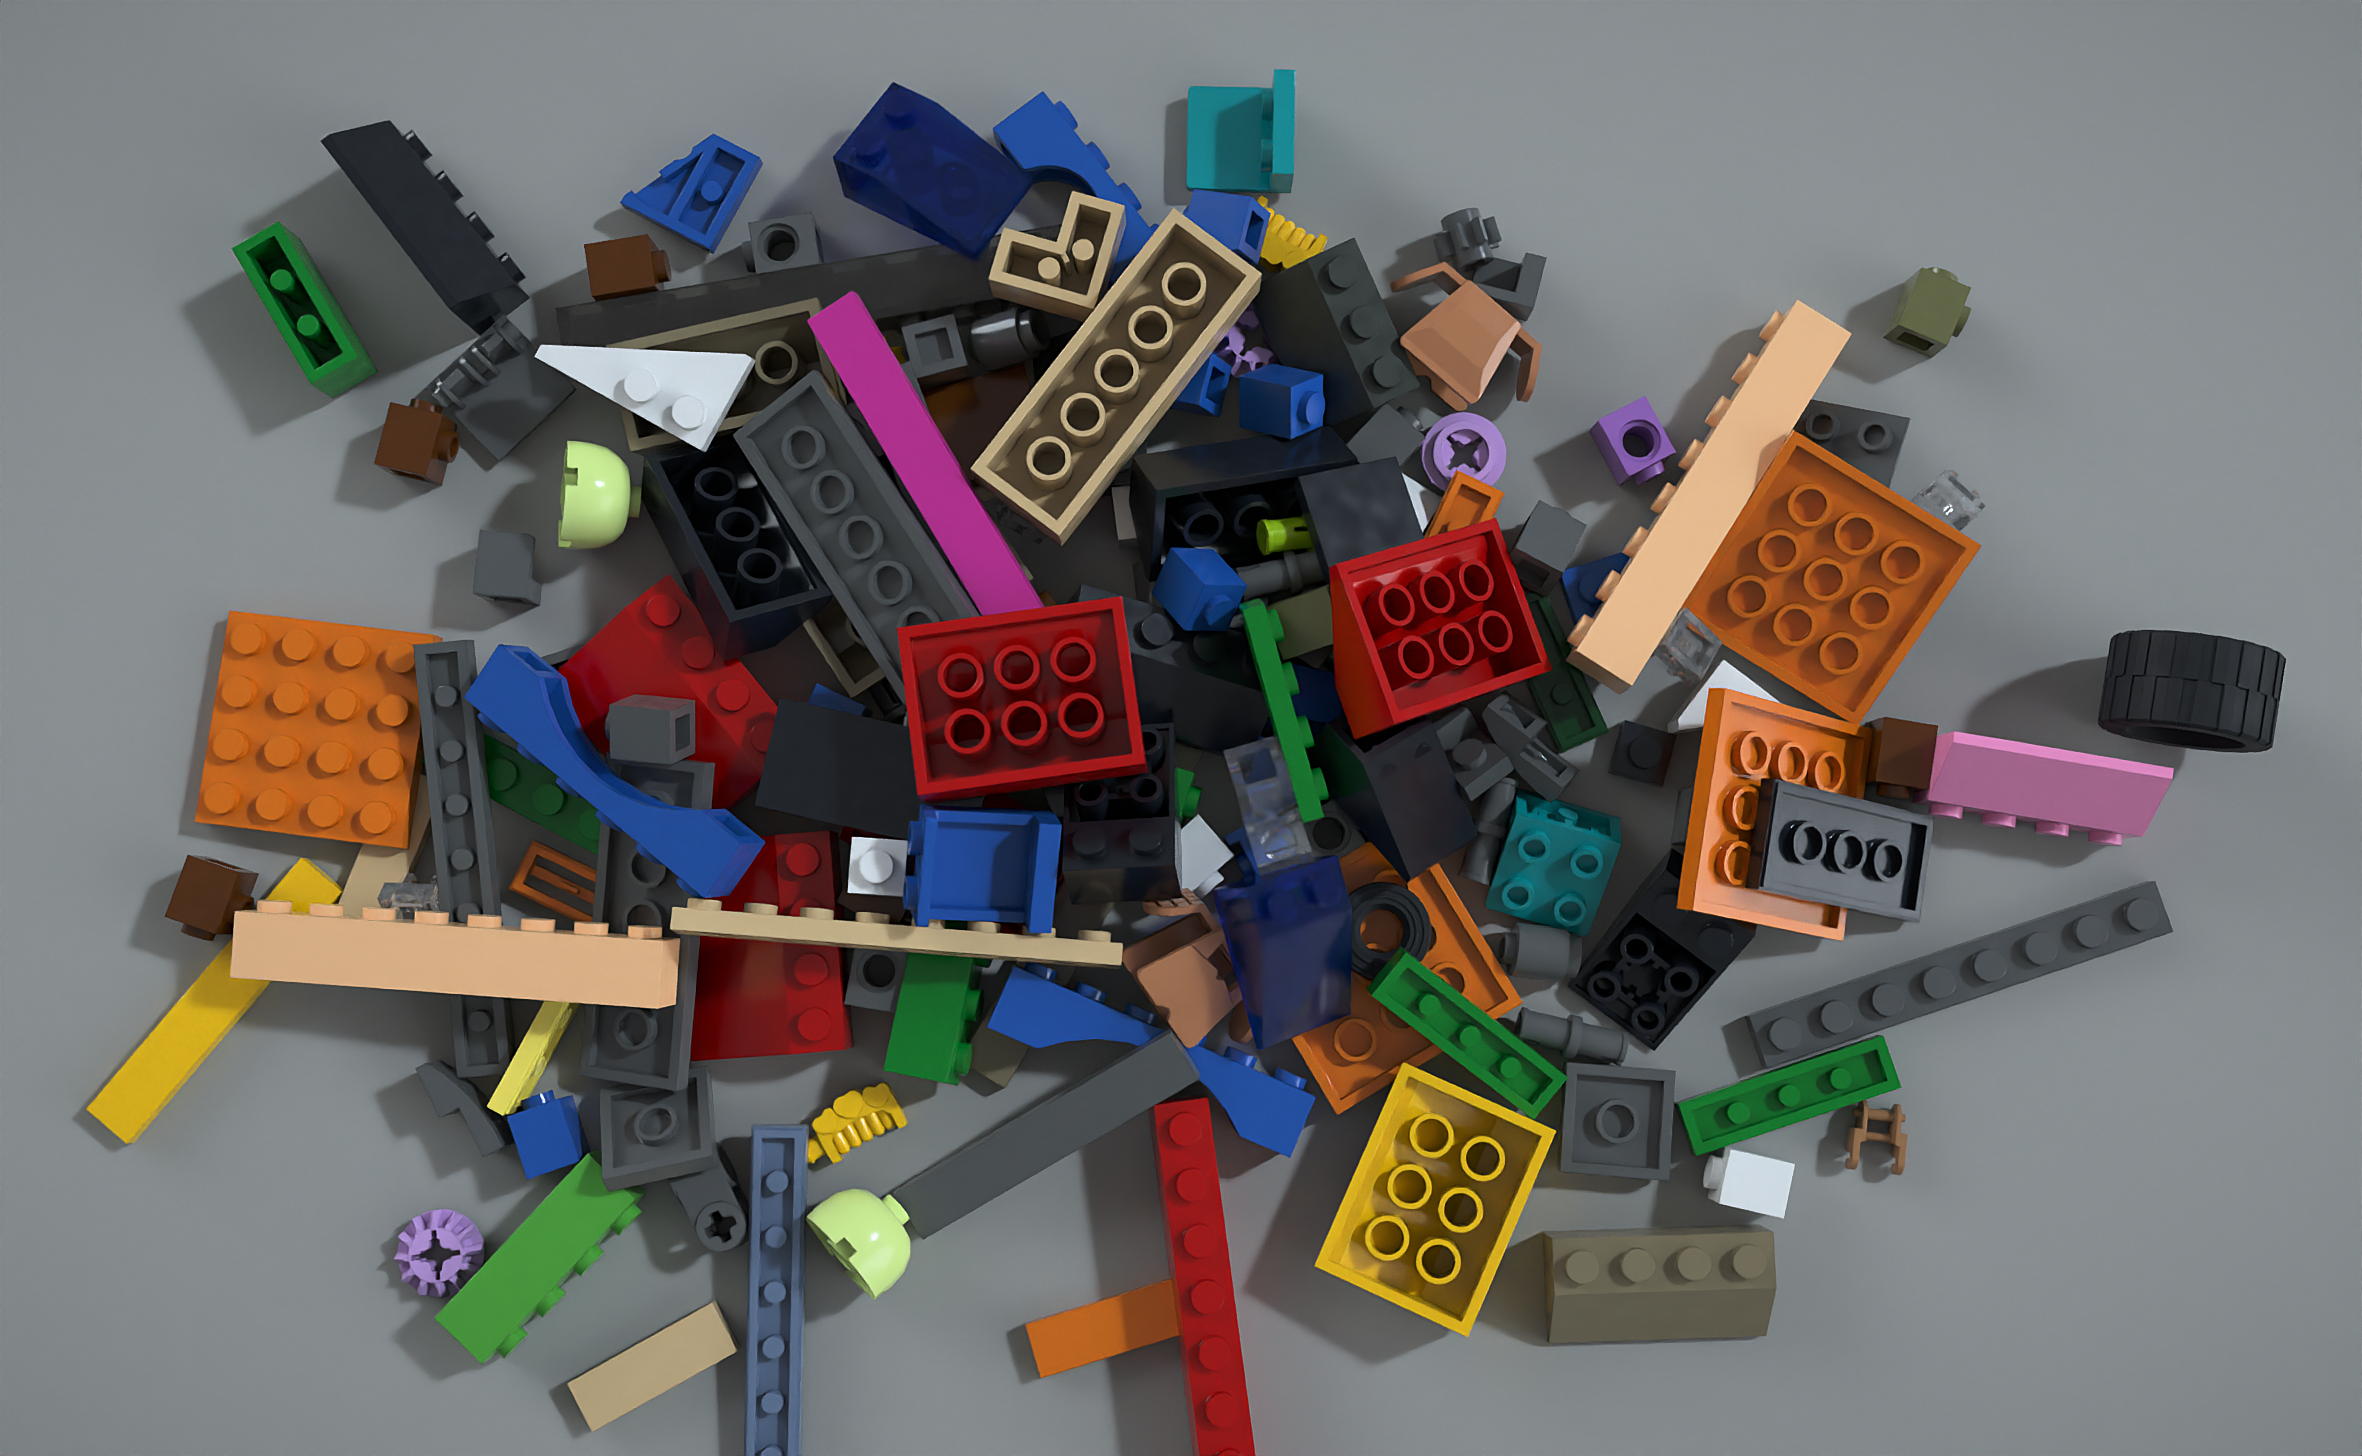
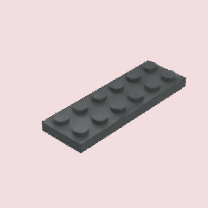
(851, 519)
(636, 1042)

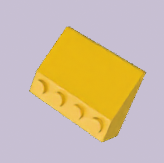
(1435, 1199)

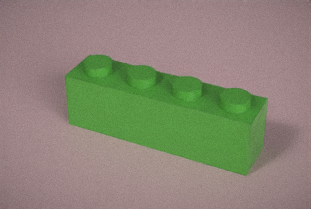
(538, 1259)

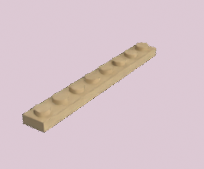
(874, 932)

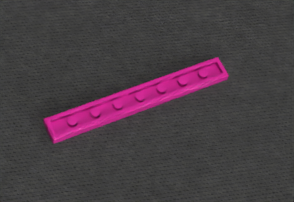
(922, 458)

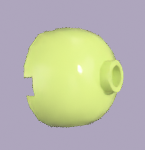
(594, 497)
(864, 1237)

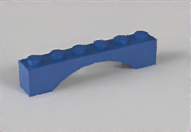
(534, 706)
(1047, 1013)

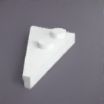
(670, 388)

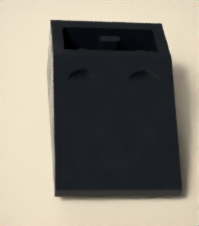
(1396, 791)
(1126, 830)
(1658, 957)

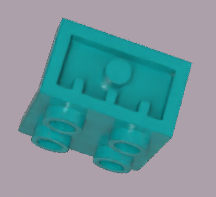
(1242, 137)
(1554, 863)

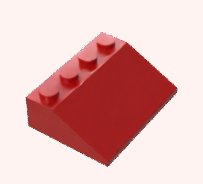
(1430, 627)
(666, 651)
(1021, 700)
(771, 994)

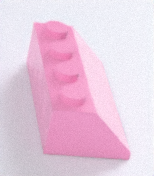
(2043, 787)

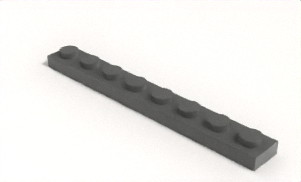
(462, 837)
(1958, 974)

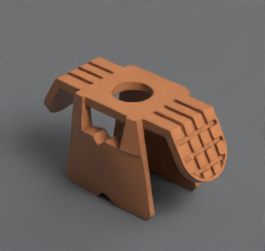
(1465, 340)
(1185, 971)

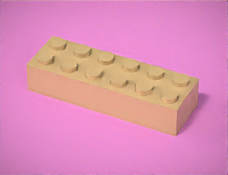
(1117, 377)

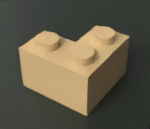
(1065, 274)

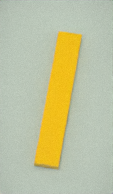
(196, 1023)

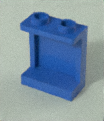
(983, 865)

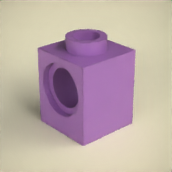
(1636, 420)

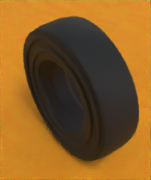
(1405, 906)

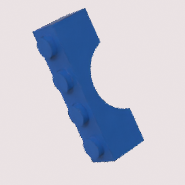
(1048, 149)
(1241, 227)

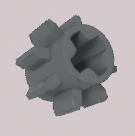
(1467, 240)

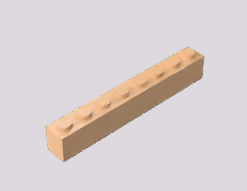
(1707, 497)
(456, 957)

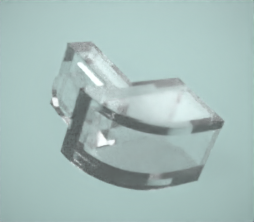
(1267, 805)

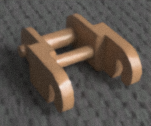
(1859, 1134)

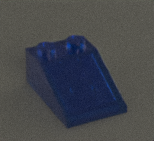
(929, 172)
(1290, 947)

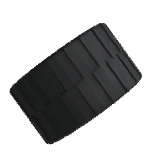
(2192, 690)

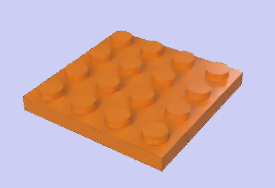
(1828, 578)
(315, 731)
(1739, 746)
(1368, 1046)

